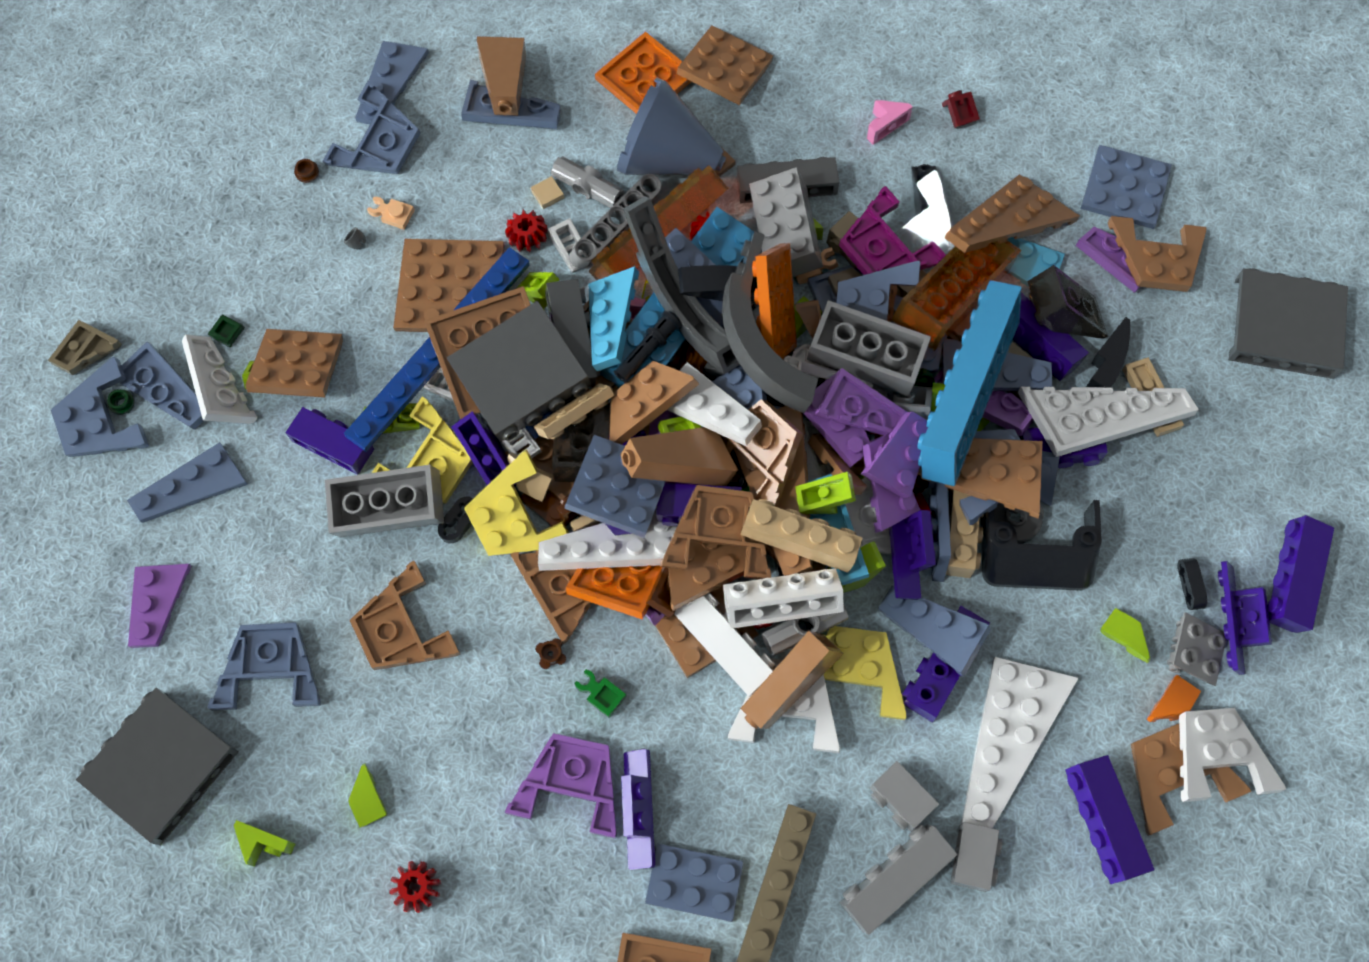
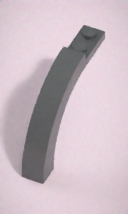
(662, 274)
(748, 345)

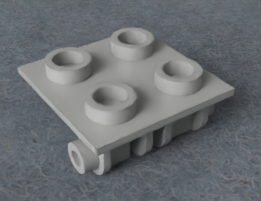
(1197, 649)

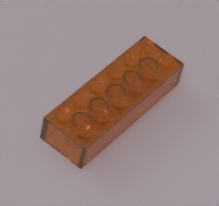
(673, 212)
(953, 290)

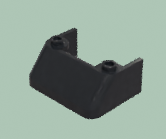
(1037, 565)

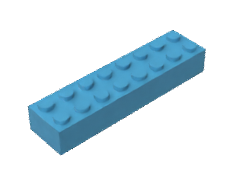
(722, 242)
(969, 383)

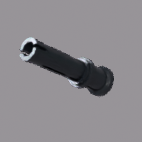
(655, 337)

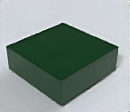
(226, 330)

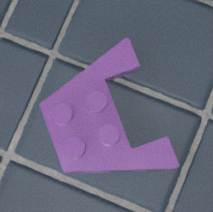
(573, 770)

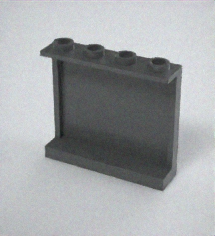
(1290, 323)
(519, 372)
(156, 766)

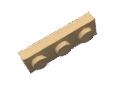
(1145, 378)
(574, 411)

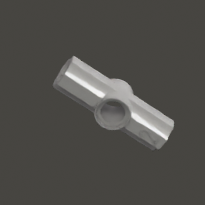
(587, 181)
(789, 634)

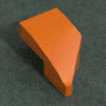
(1175, 700)

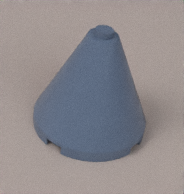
(667, 138)

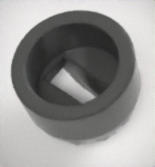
(354, 238)

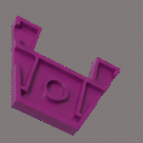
(874, 244)

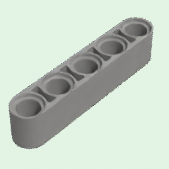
(605, 225)

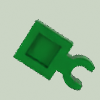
(603, 695)

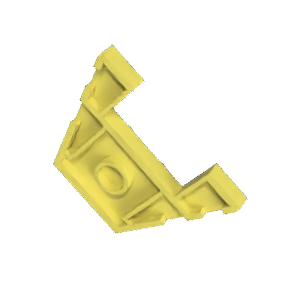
(439, 449)
(501, 516)
(867, 662)

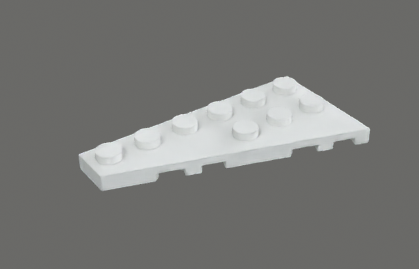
(1014, 722)

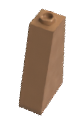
(503, 70)
(681, 457)
(790, 679)

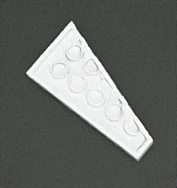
(1097, 415)
(601, 548)

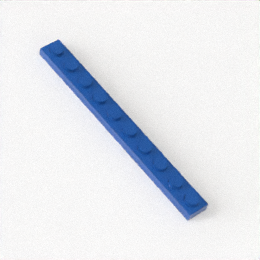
(424, 362)

